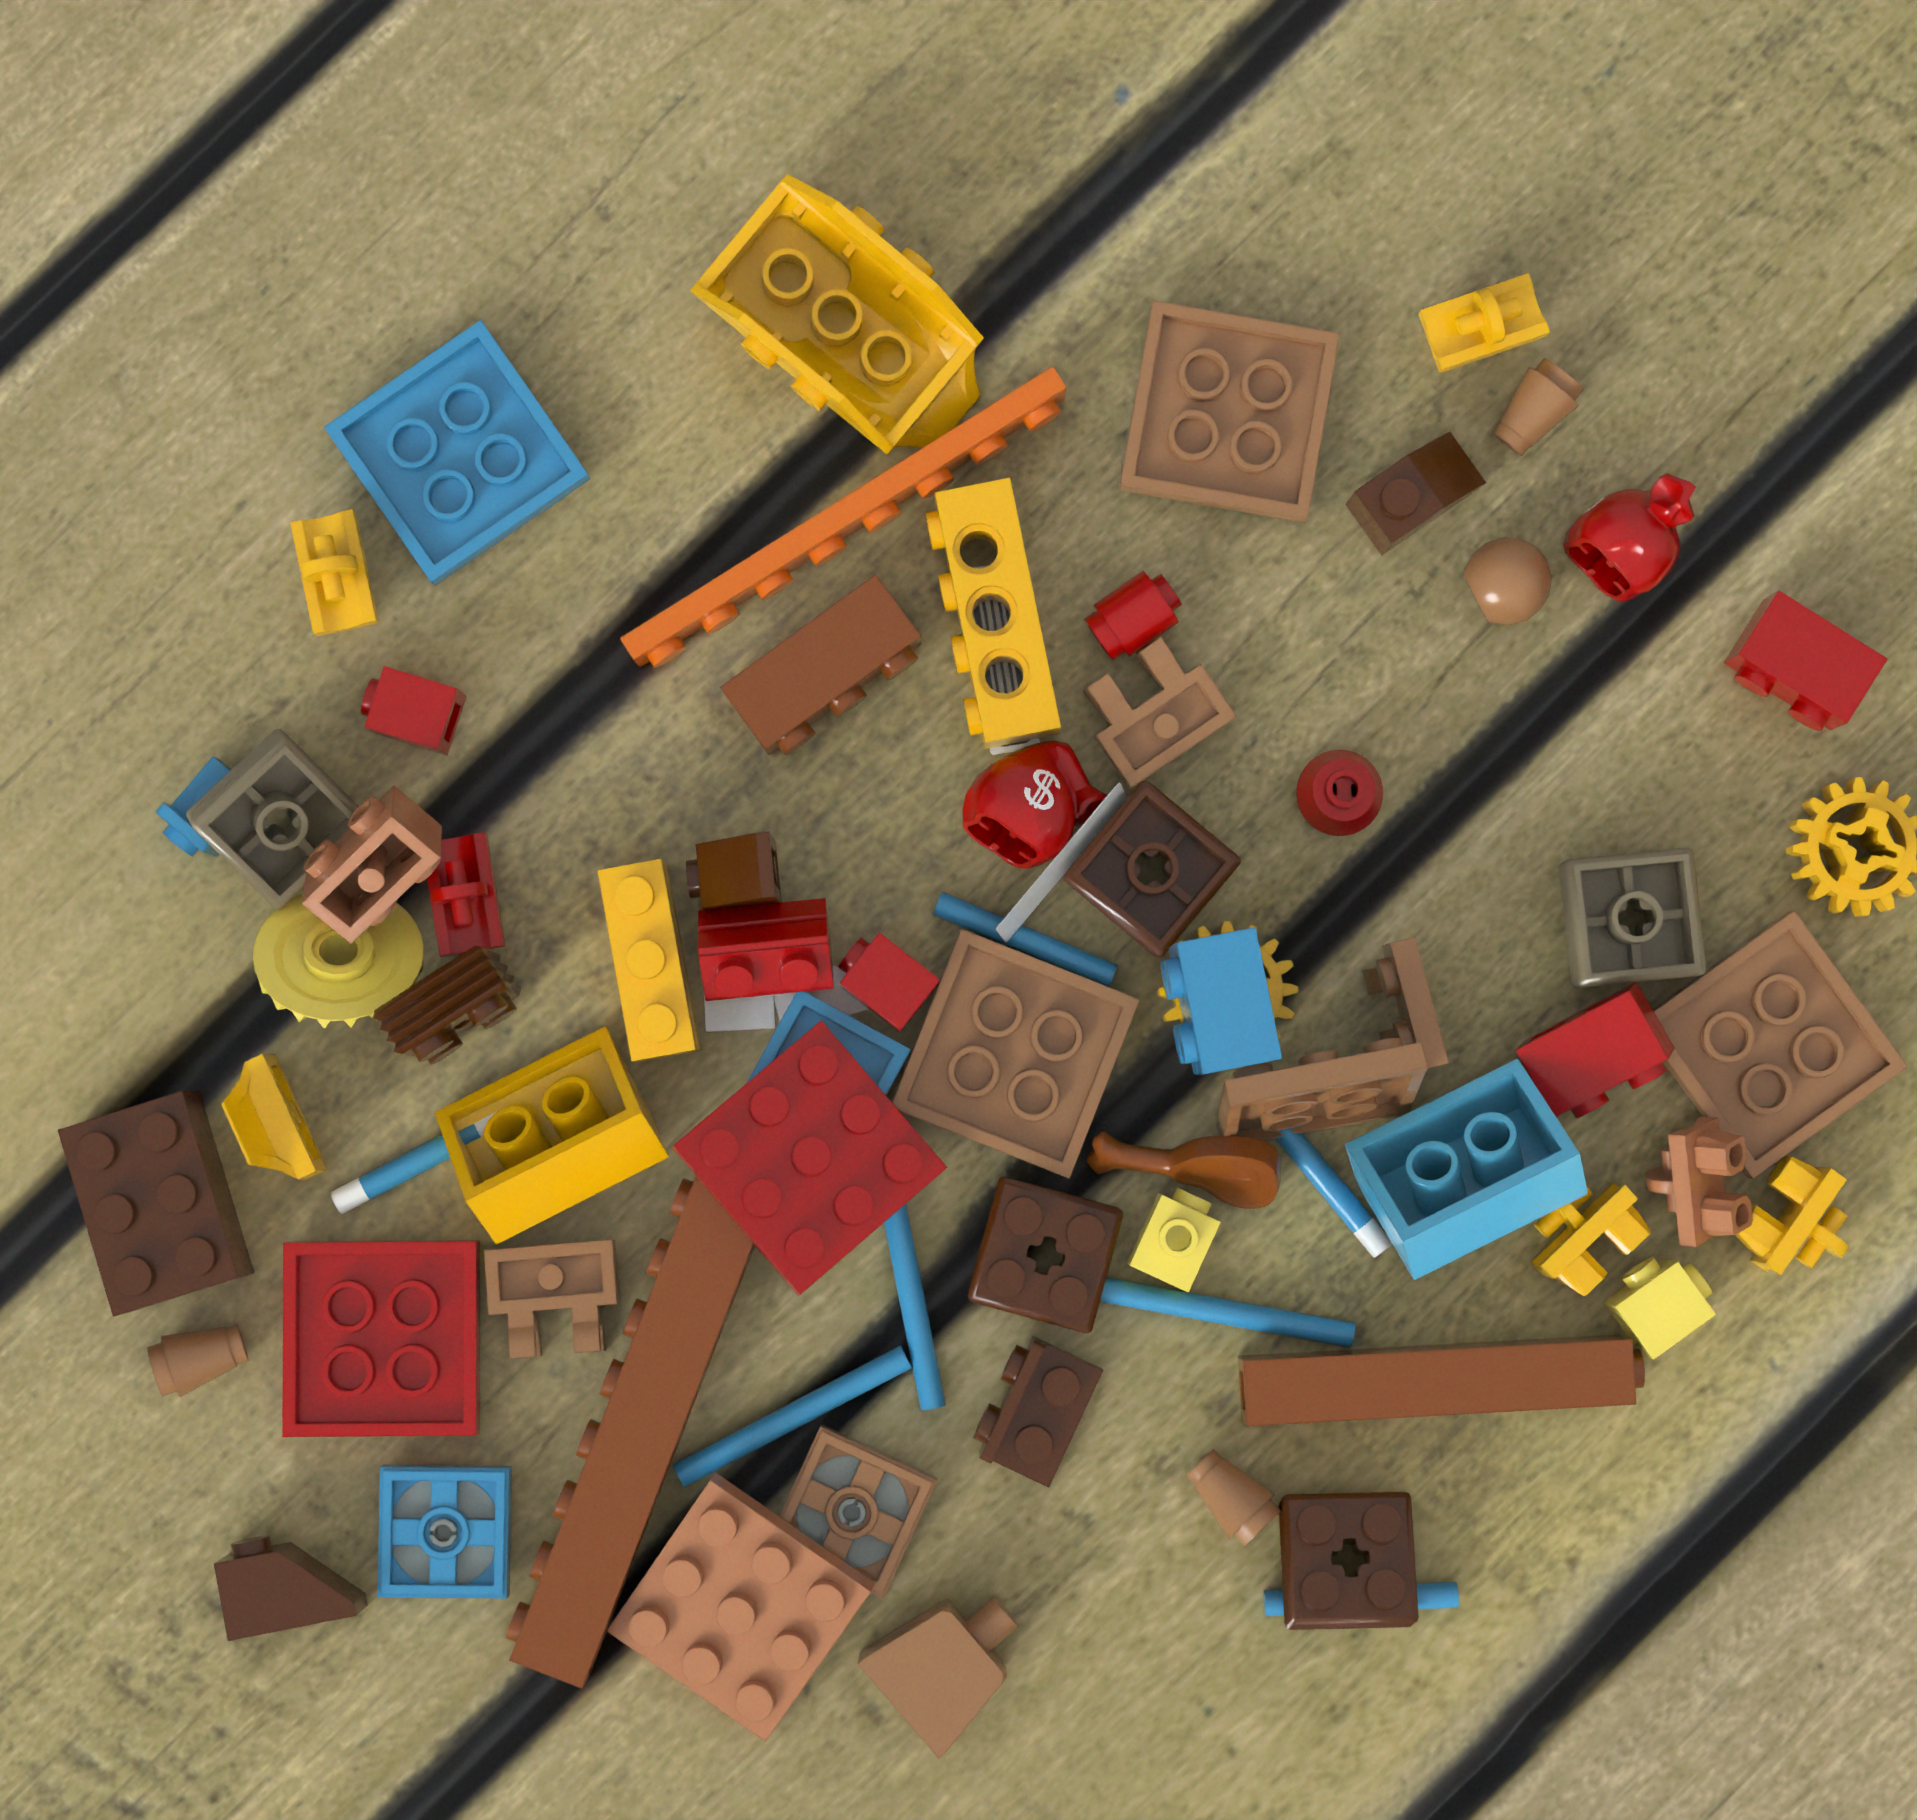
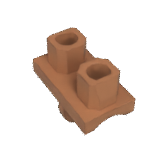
(1695, 1182)

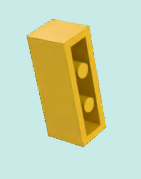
(649, 960)

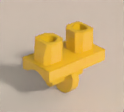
(1483, 323)
(334, 573)
(1810, 1195)
(1567, 1253)

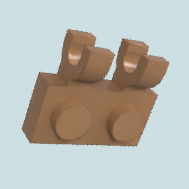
(1165, 724)
(1404, 977)
(552, 1279)

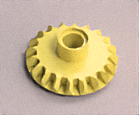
(326, 977)

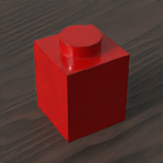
(412, 710)
(886, 980)

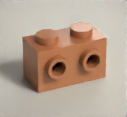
(371, 864)

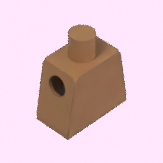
(941, 1668)

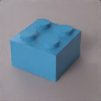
(1221, 1002)

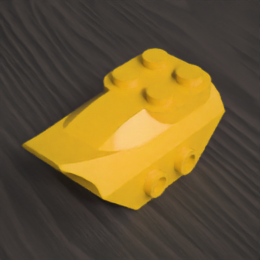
(846, 317)

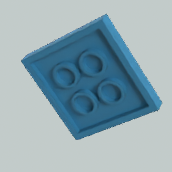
(457, 453)

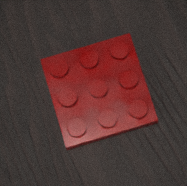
(809, 1157)
(381, 1338)

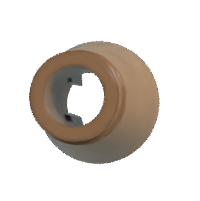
(1537, 406)
(195, 1358)
(1233, 1497)

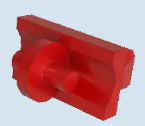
(465, 896)

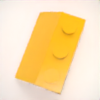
(557, 1136)

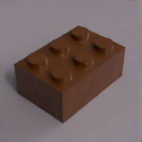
(155, 1201)

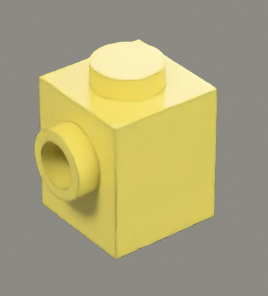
(1174, 1239)
(1660, 1304)

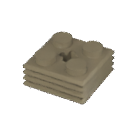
(236, 808)
(1655, 882)

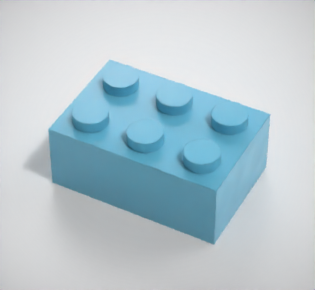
(1467, 1168)

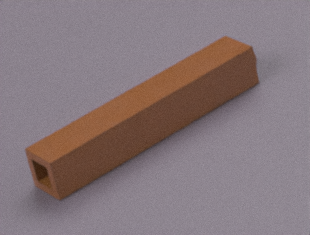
(1439, 1380)

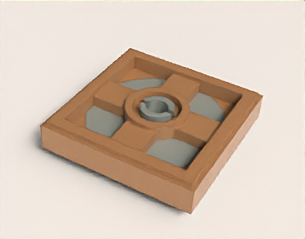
(858, 1504)

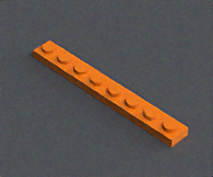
(868, 506)

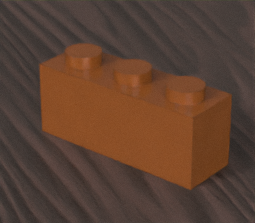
(824, 667)

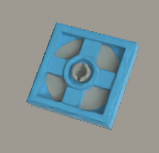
(444, 1531)

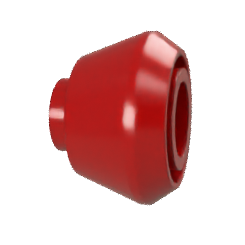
(1340, 812)

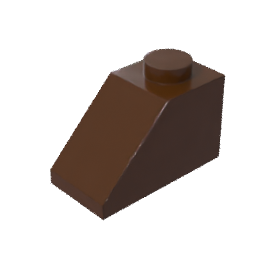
(1414, 492)
(735, 872)
(280, 1589)

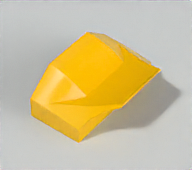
(271, 1122)

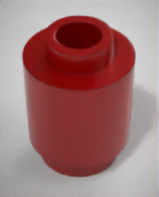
(1134, 615)

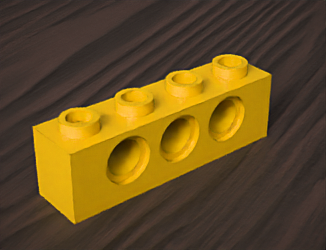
(991, 514)

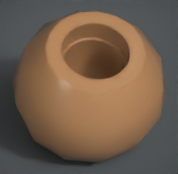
(1508, 580)

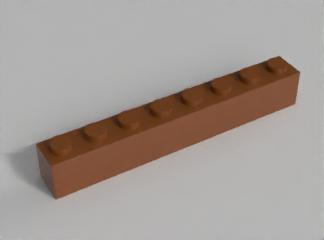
(634, 1442)

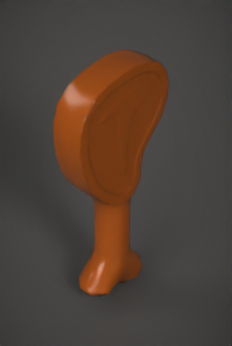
(1229, 1167)

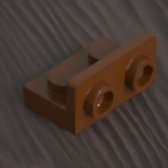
(1038, 1411)

